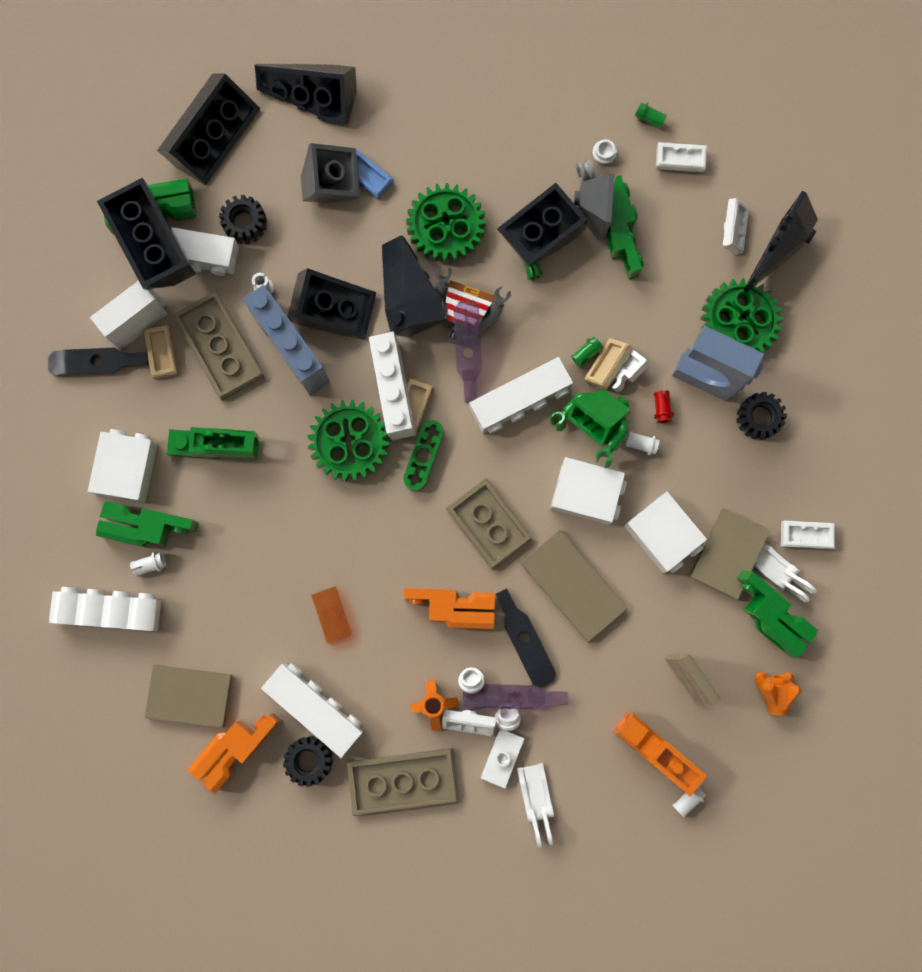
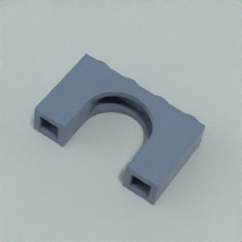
(286, 339)
(718, 364)

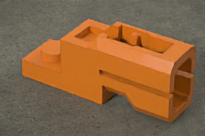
(444, 602)
(240, 742)
(659, 753)

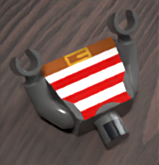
(489, 305)

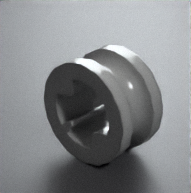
(584, 171)

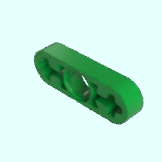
(436, 440)

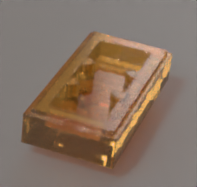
(331, 614)

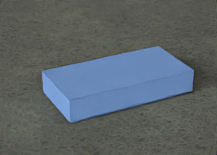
(372, 177)

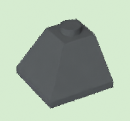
(329, 174)
(596, 202)

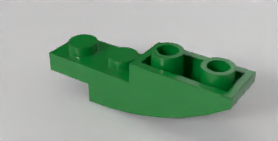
(619, 238)

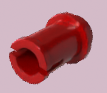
(663, 407)

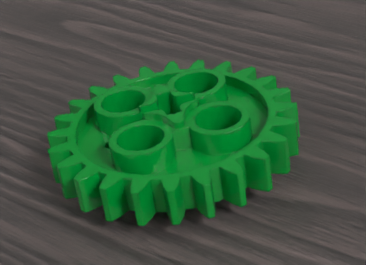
(440, 202)
(756, 304)
(326, 445)

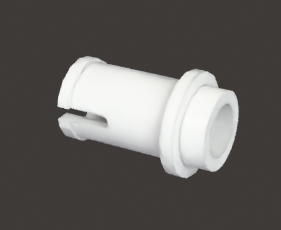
(260, 279)
(643, 443)
(149, 564)
(687, 803)

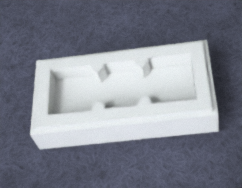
(681, 157)
(735, 226)
(807, 535)
(468, 722)
(502, 758)

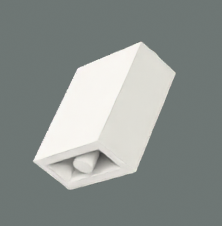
(129, 315)
(123, 466)
(588, 491)
(666, 533)

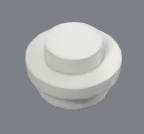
(604, 151)
(471, 680)
(507, 719)

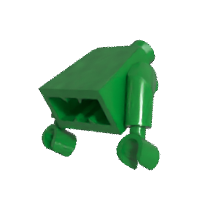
(599, 417)

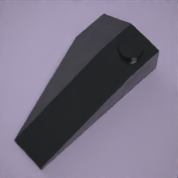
(313, 88)
(788, 238)
(408, 294)

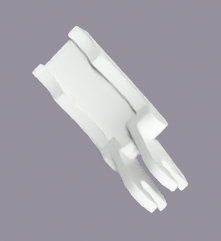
(782, 573)
(536, 798)

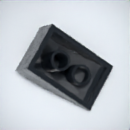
(543, 225)
(331, 304)

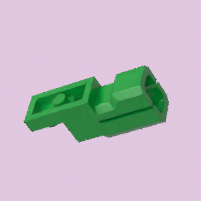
(174, 199)
(213, 443)
(153, 525)
(771, 616)

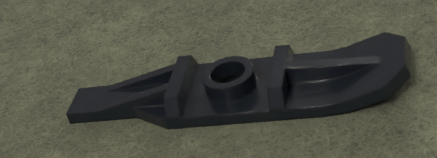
(82, 361)
(532, 652)

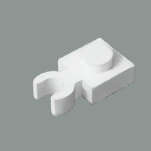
(630, 370)

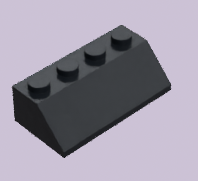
(209, 128)
(146, 236)

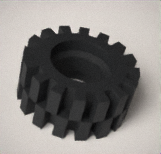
(243, 205)
(769, 403)
(292, 766)

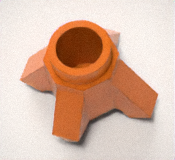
(778, 691)
(433, 705)

